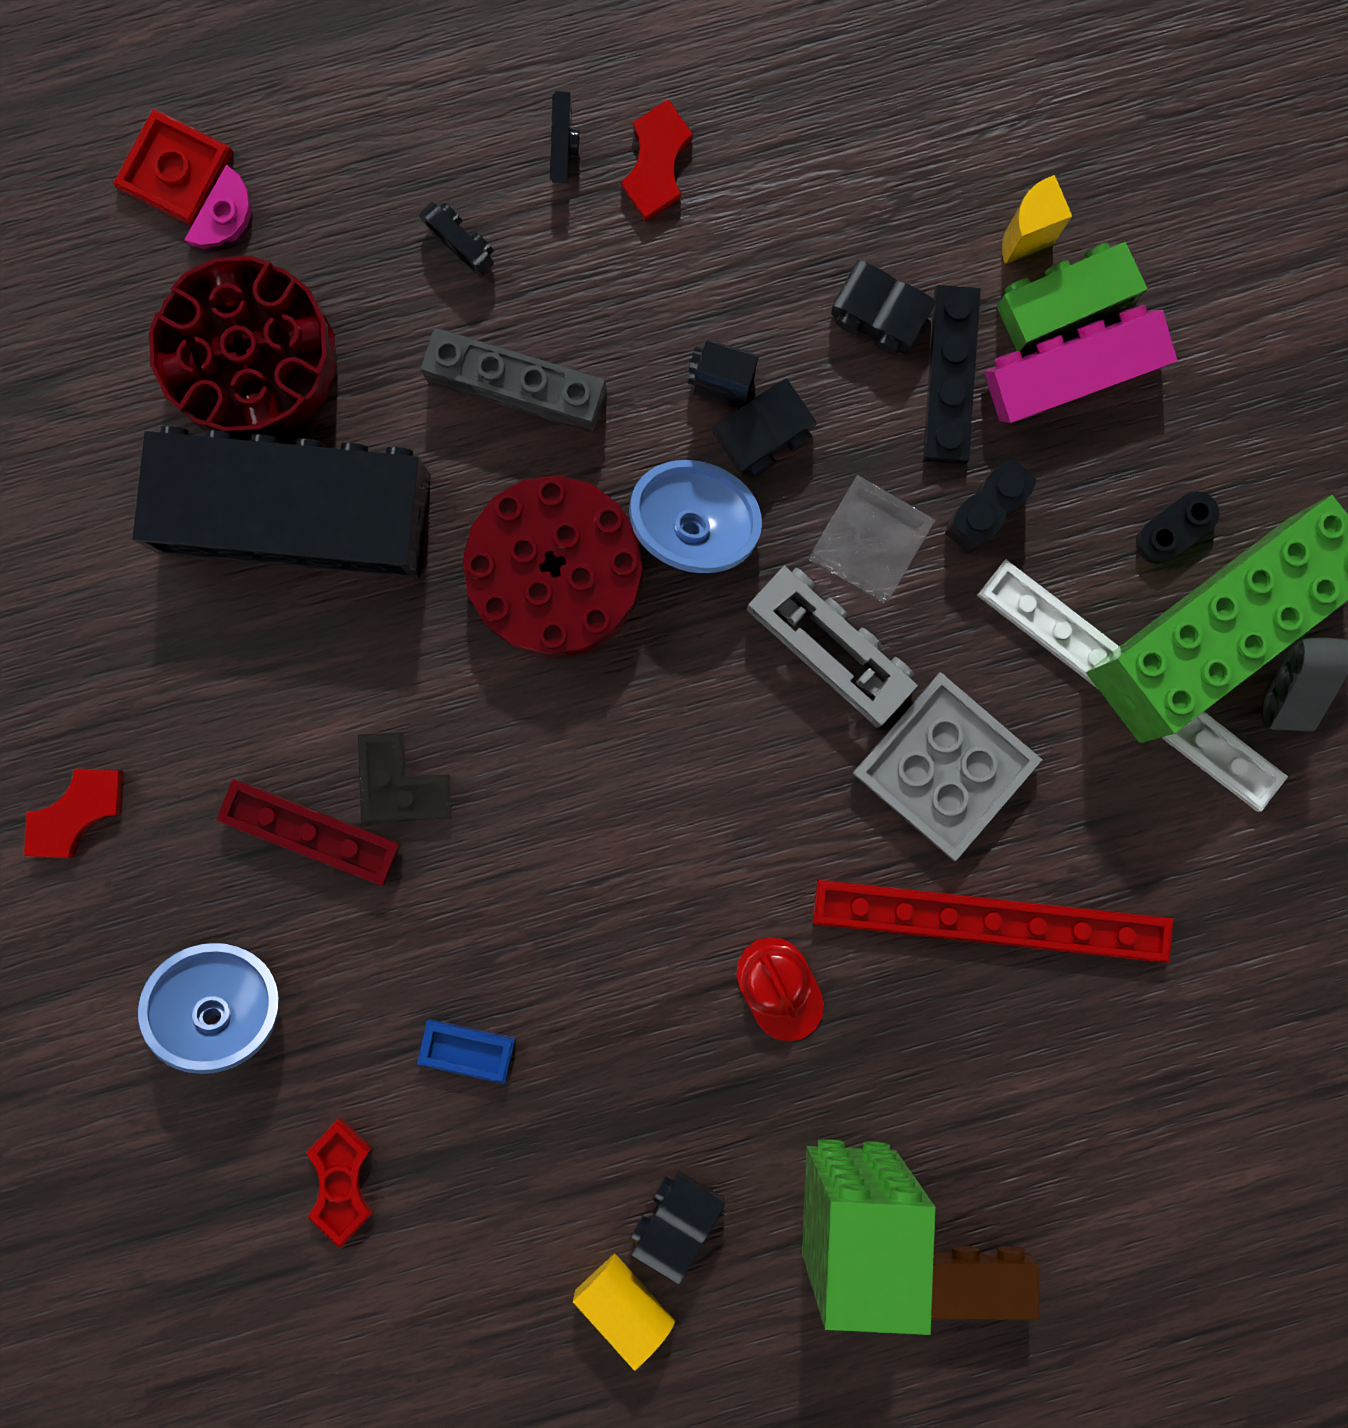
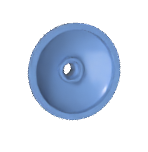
(699, 501)
(204, 984)

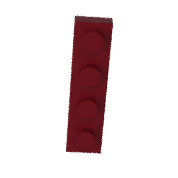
(308, 832)

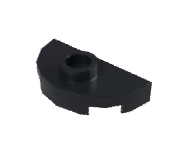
(564, 138)

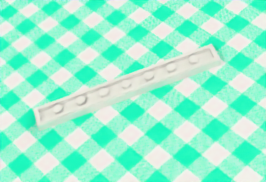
(1084, 646)

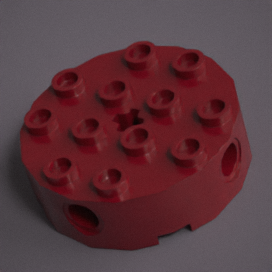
(203, 333)
(542, 523)

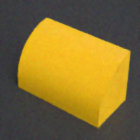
(1037, 221)
(624, 1311)

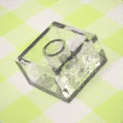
(871, 539)

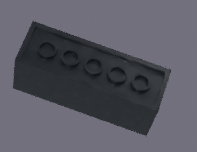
(282, 502)

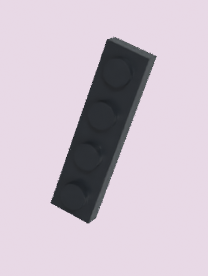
(951, 374)

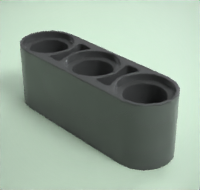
(1306, 684)

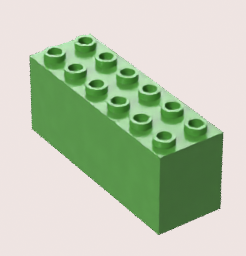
(1229, 624)
(867, 1239)

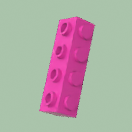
(1080, 365)

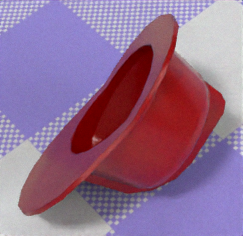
(780, 989)

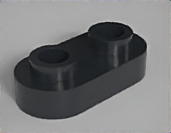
(471, 250)
(1179, 526)

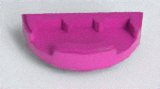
(223, 214)

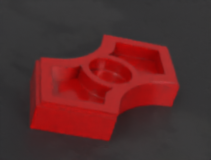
(661, 140)
(60, 826)
(340, 1201)

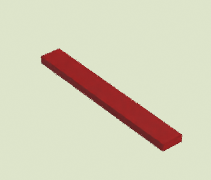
(992, 921)

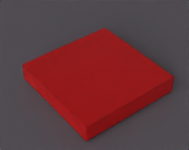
(172, 167)

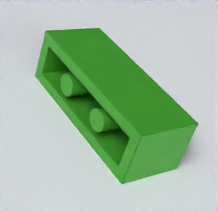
(1071, 295)

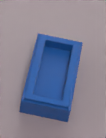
(466, 1051)

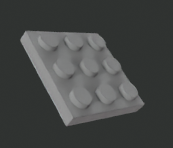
(947, 766)

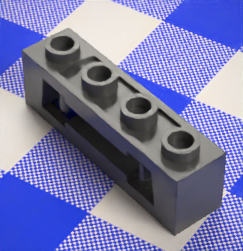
(514, 380)

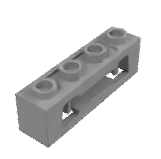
(831, 619)

